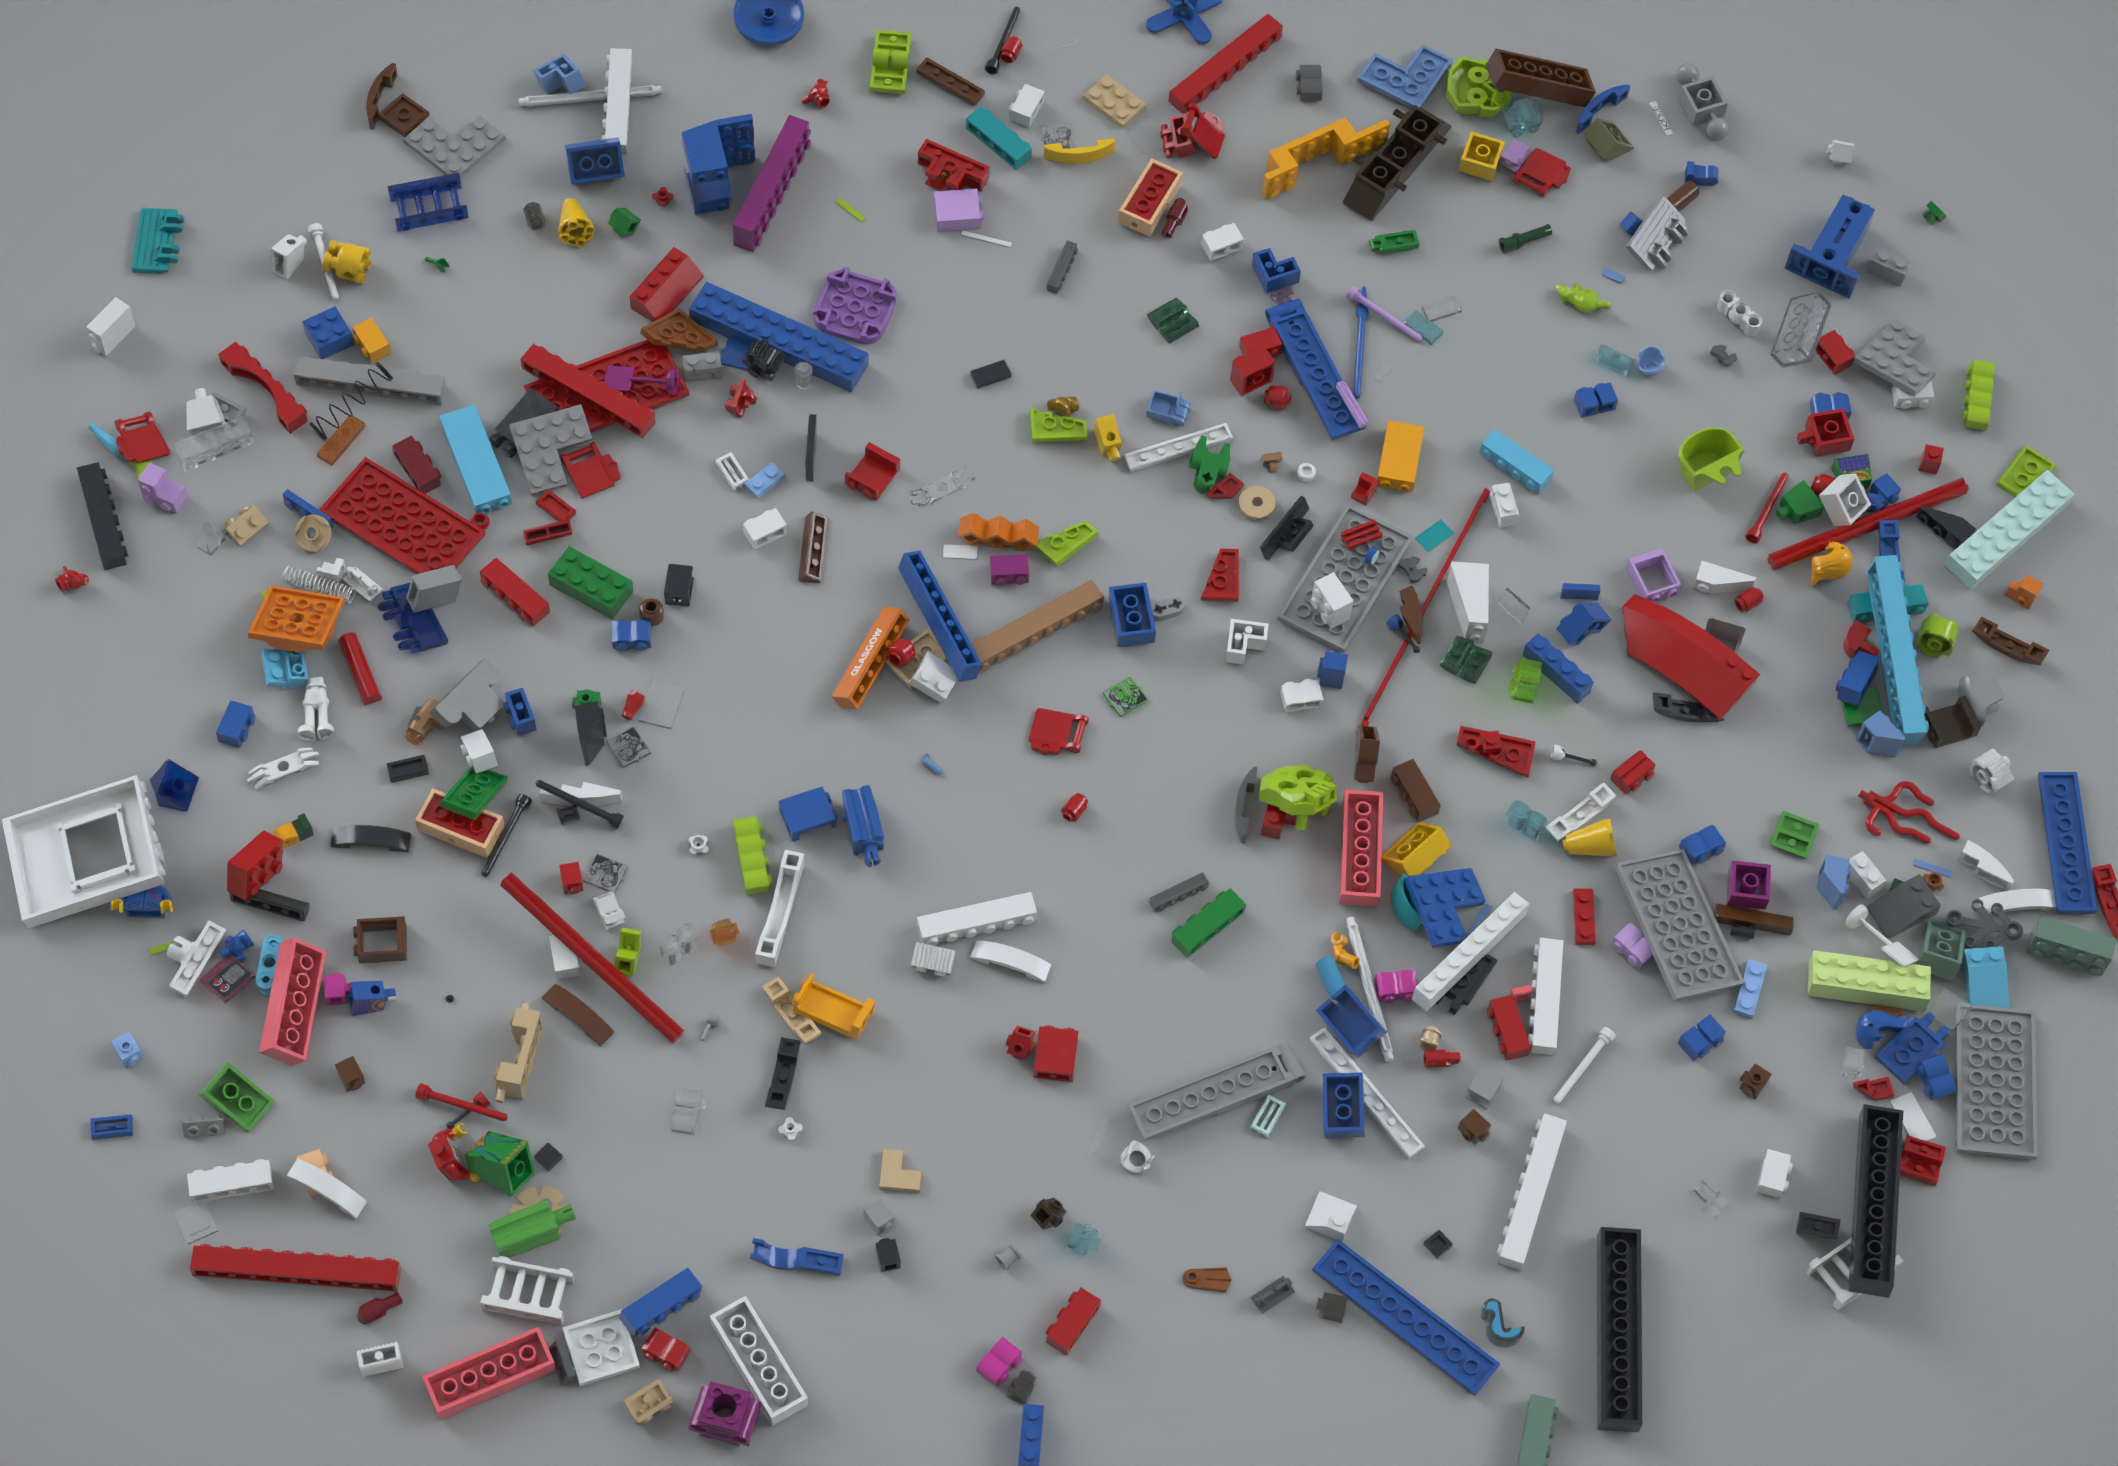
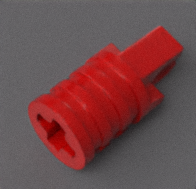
(1440, 1058)

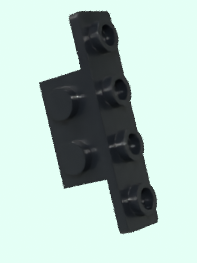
(1289, 531)

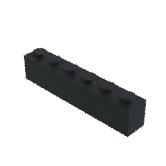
(101, 515)

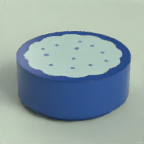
(1372, 555)

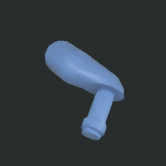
(932, 765)

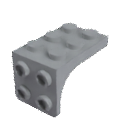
(1726, 631)

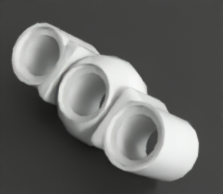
(1744, 319)

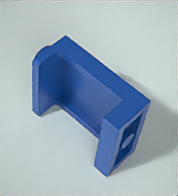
(807, 812)

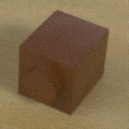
(350, 1074)

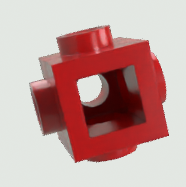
(1021, 1042)

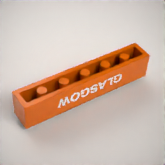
(870, 658)

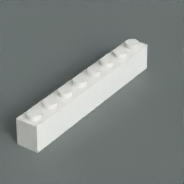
(1470, 951)
(1532, 1191)

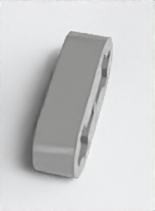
(1167, 608)

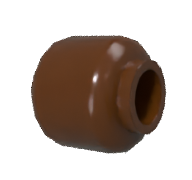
(652, 611)

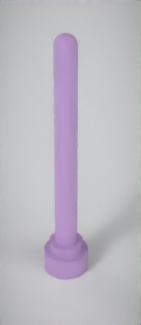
(1355, 295)

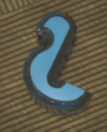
(1495, 1328)

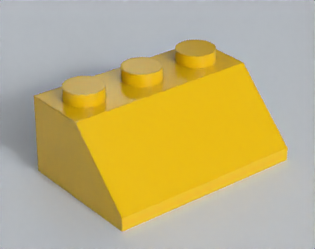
(1416, 850)

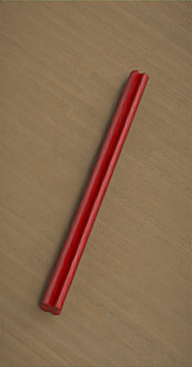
(1867, 523)
(592, 958)

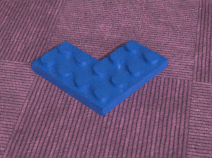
(1437, 899)

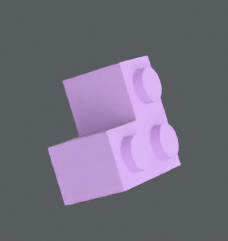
(160, 490)

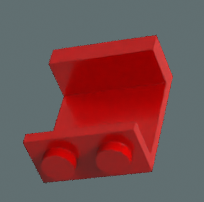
(873, 472)

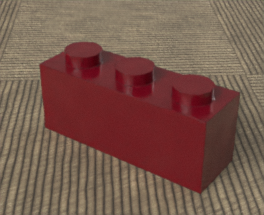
(417, 464)

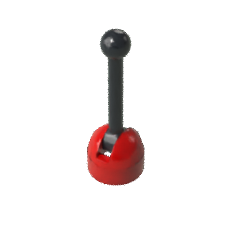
(479, 1099)

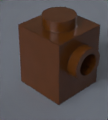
(1754, 1081)
(1474, 1127)

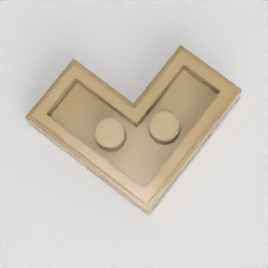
(895, 1177)

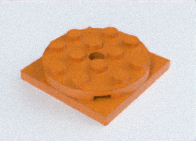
(296, 619)

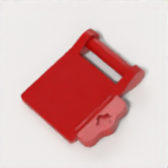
(1206, 132)
(1544, 169)
(142, 442)
(592, 473)
(1052, 729)

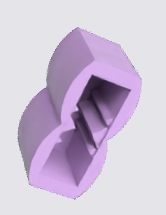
(1633, 945)

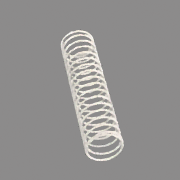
(322, 583)

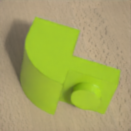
(629, 951)

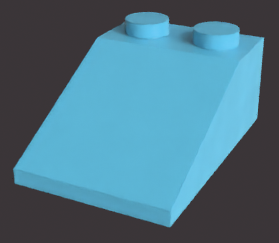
(1985, 976)

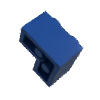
(1275, 274)
(1582, 621)

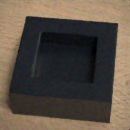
(548, 1156)
(1438, 1244)

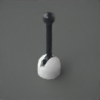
(1559, 753)

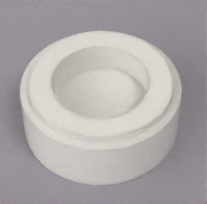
(1306, 472)

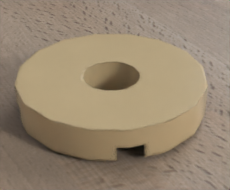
(1257, 493)
(322, 537)

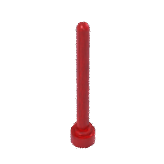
(1754, 534)
(425, 1092)

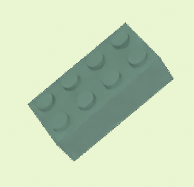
(2071, 946)

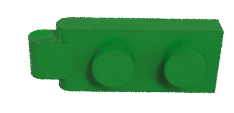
(1394, 242)

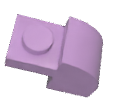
(1515, 155)

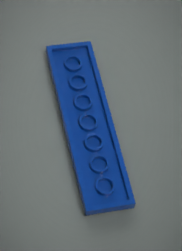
(2067, 843)

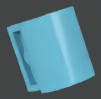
(284, 668)

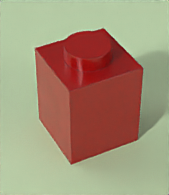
(1931, 459)
(571, 878)

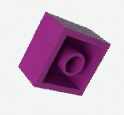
(1748, 885)

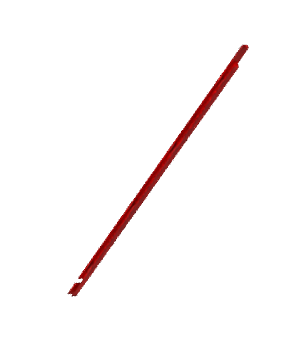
(1483, 498)

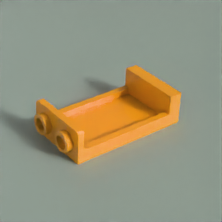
(1400, 456)
(832, 1008)

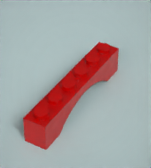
(240, 363)

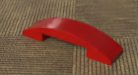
(2107, 895)

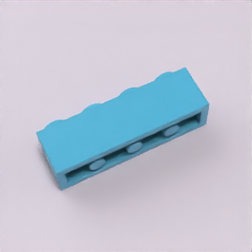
(1516, 461)

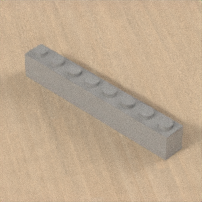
(342, 377)

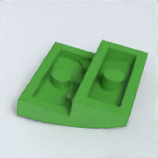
(1794, 834)

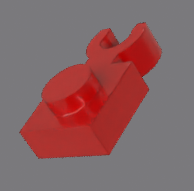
(1487, 741)

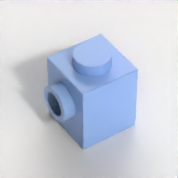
(127, 1050)

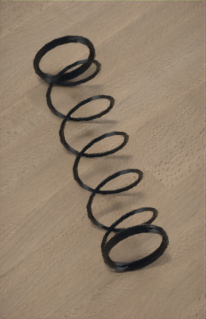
(385, 372)

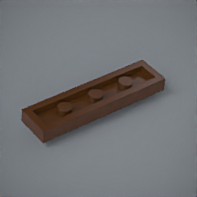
(950, 81)

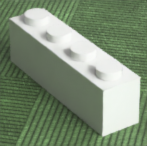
(230, 1181)

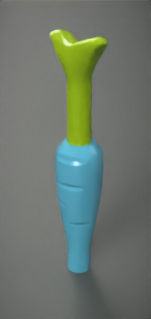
(110, 443)

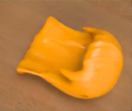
(1833, 565)

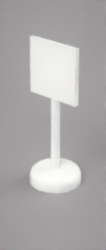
(1894, 950)

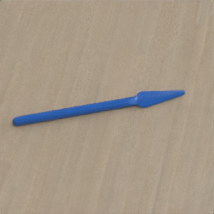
(1362, 313)

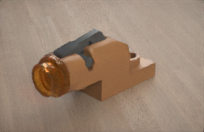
(422, 722)

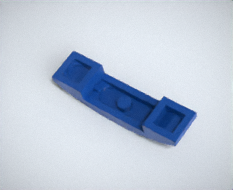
(1614, 95)
(1889, 539)

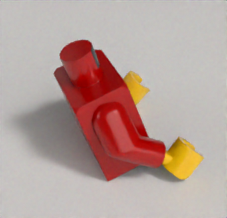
(447, 1155)

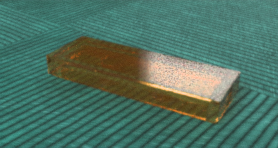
(341, 440)

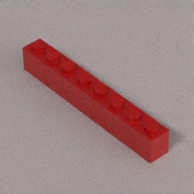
(1226, 63)
(588, 390)

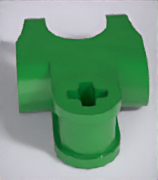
(1208, 465)

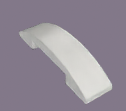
(1582, 813)
(2020, 900)
(1012, 958)
(328, 1187)

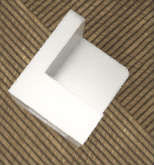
(332, 571)

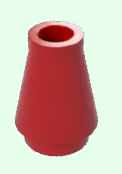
(633, 703)

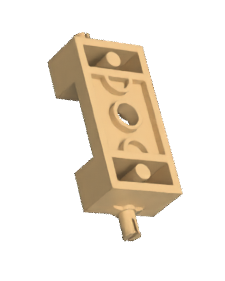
(513, 1078)

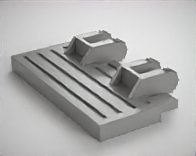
(1656, 234)

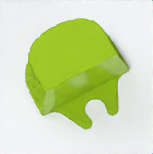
(1709, 457)

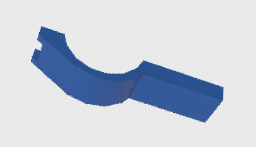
(799, 1258)

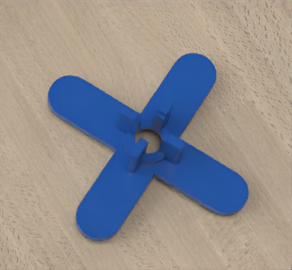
(1189, 18)

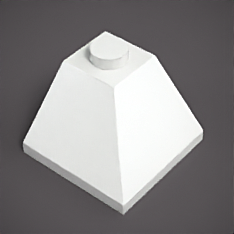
(1330, 1216)

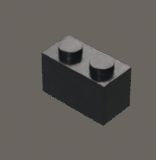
(1818, 1226)

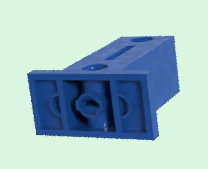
(1834, 248)

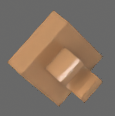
(1272, 460)

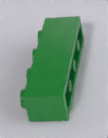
(1208, 923)

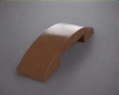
(384, 79)
(2009, 645)
(579, 1013)

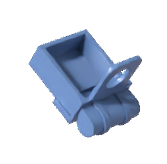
(1168, 408)

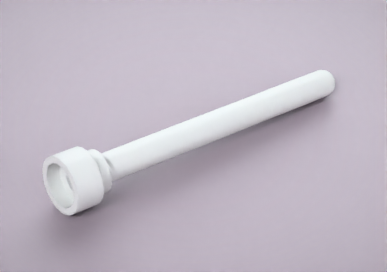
(316, 232)
(1605, 1036)

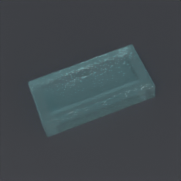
(1423, 326)

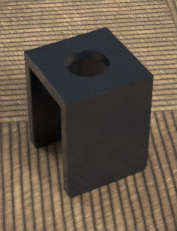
(678, 585)

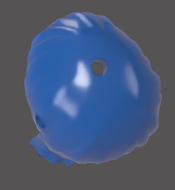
(1874, 1021)

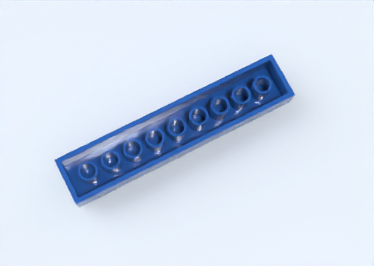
(748, 321)

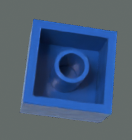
(328, 333)

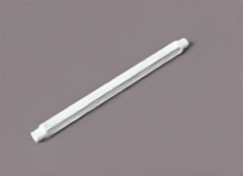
(584, 96)
(1368, 985)

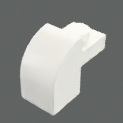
(609, 910)

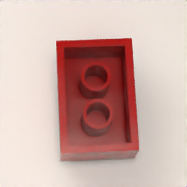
(254, 865)

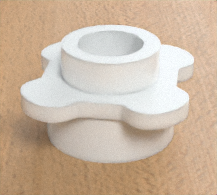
(698, 839)
(790, 1134)

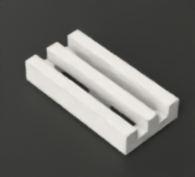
(739, 483)

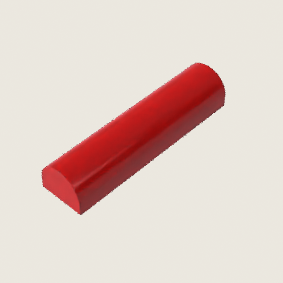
(359, 668)

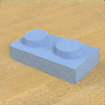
(764, 480)

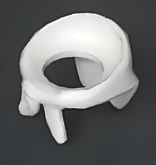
(1136, 1146)

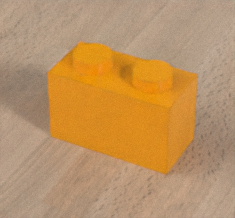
(371, 340)

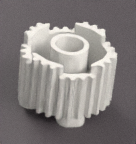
(1991, 771)

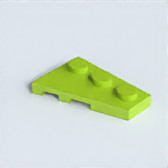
(1053, 428)
(1065, 544)

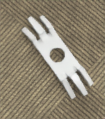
(271, 769)

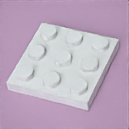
(600, 1348)

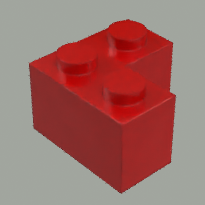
(1274, 821)

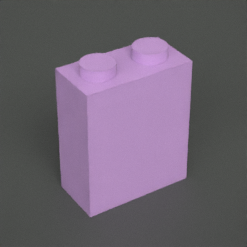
(957, 210)

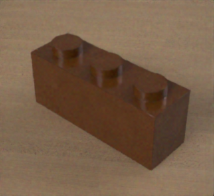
(1415, 790)

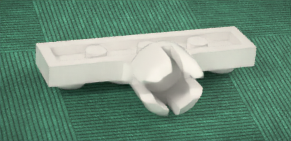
(193, 956)

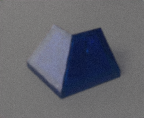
(174, 786)

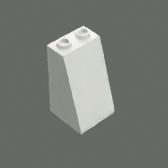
(1470, 595)

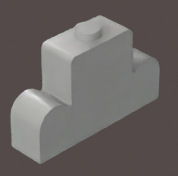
(471, 699)

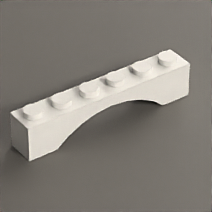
(781, 907)

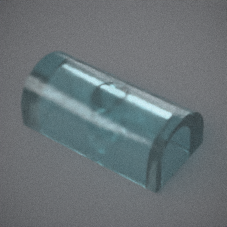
(1614, 360)

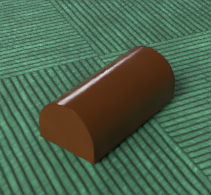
(1684, 195)

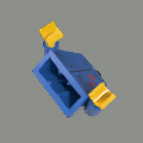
(145, 904)

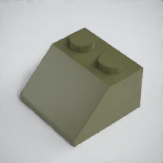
(1607, 139)

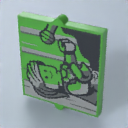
(1125, 696)

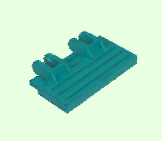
(155, 240)

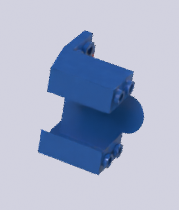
(709, 154)

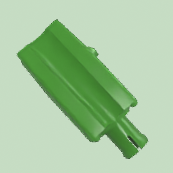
(529, 1228)

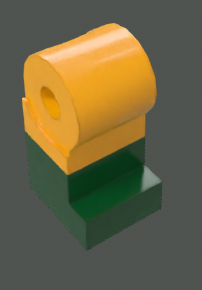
(294, 831)

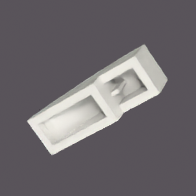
(1986, 866)

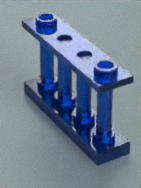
(425, 187)

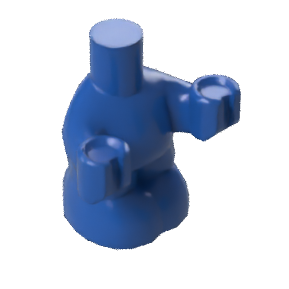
(236, 944)

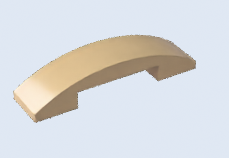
(781, 1000)

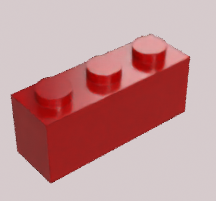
(1508, 1027)
(1072, 1320)

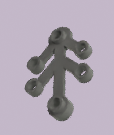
(1987, 926)

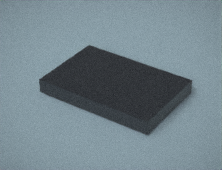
(811, 447)

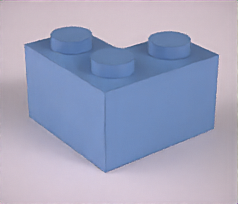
(559, 73)

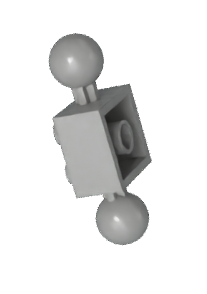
(1703, 101)

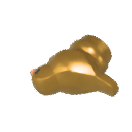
(1063, 405)

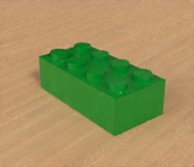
(590, 582)

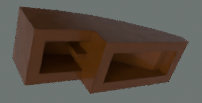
(1412, 612)

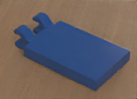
(1910, 1047)

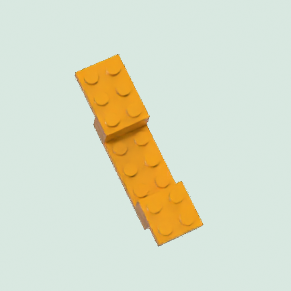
(1337, 137)

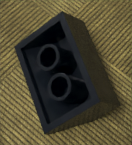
(590, 729)

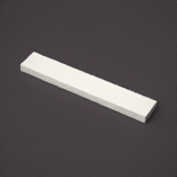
(1176, 447)

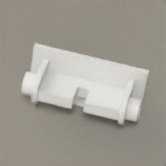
(362, 583)

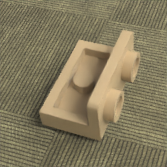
(245, 525)
(648, 1401)

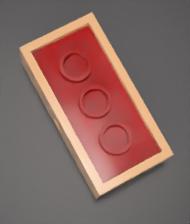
(1150, 197)
(471, 835)

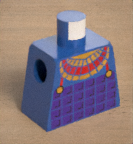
(369, 997)

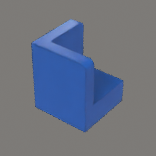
(1631, 223)

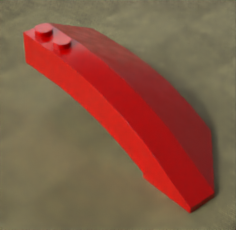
(1686, 655)

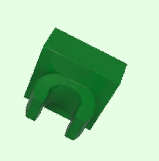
(1935, 211)

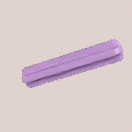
(1352, 404)

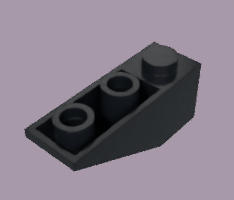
(1950, 527)

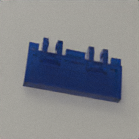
(422, 626)

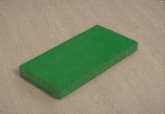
(473, 792)

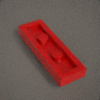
(1584, 916)

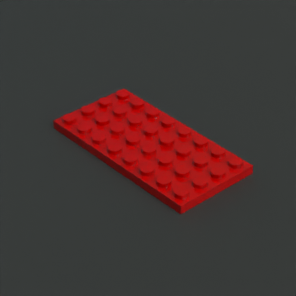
(649, 362)
(401, 520)

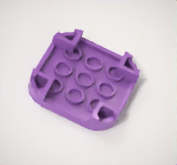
(855, 306)

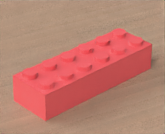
(1361, 848)
(292, 1001)
(489, 1373)

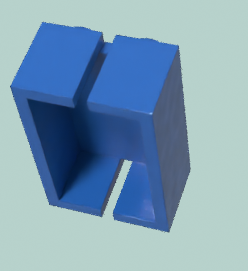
(1351, 1021)

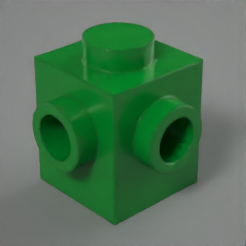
(624, 221)
(586, 696)

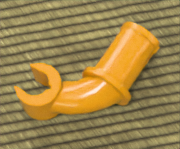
(1340, 954)

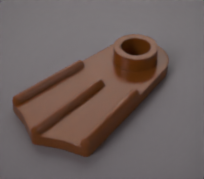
(1208, 1279)

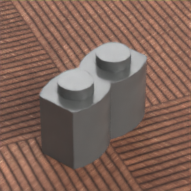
(1310, 82)

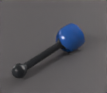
(1395, 623)

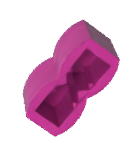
(1395, 985)
(999, 1362)

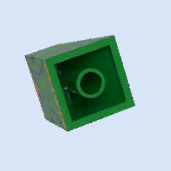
(501, 1162)

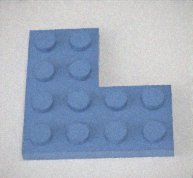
(1410, 84)

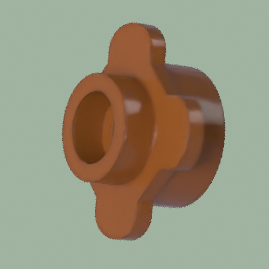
(1936, 877)

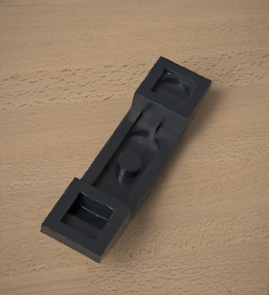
(1681, 709)
(371, 836)
(783, 1074)

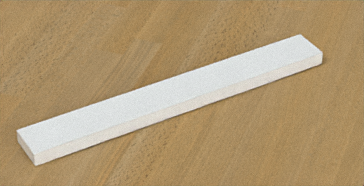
(1373, 1099)

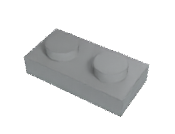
(229, 408)

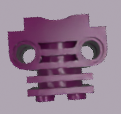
(733, 1429)

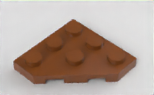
(679, 332)

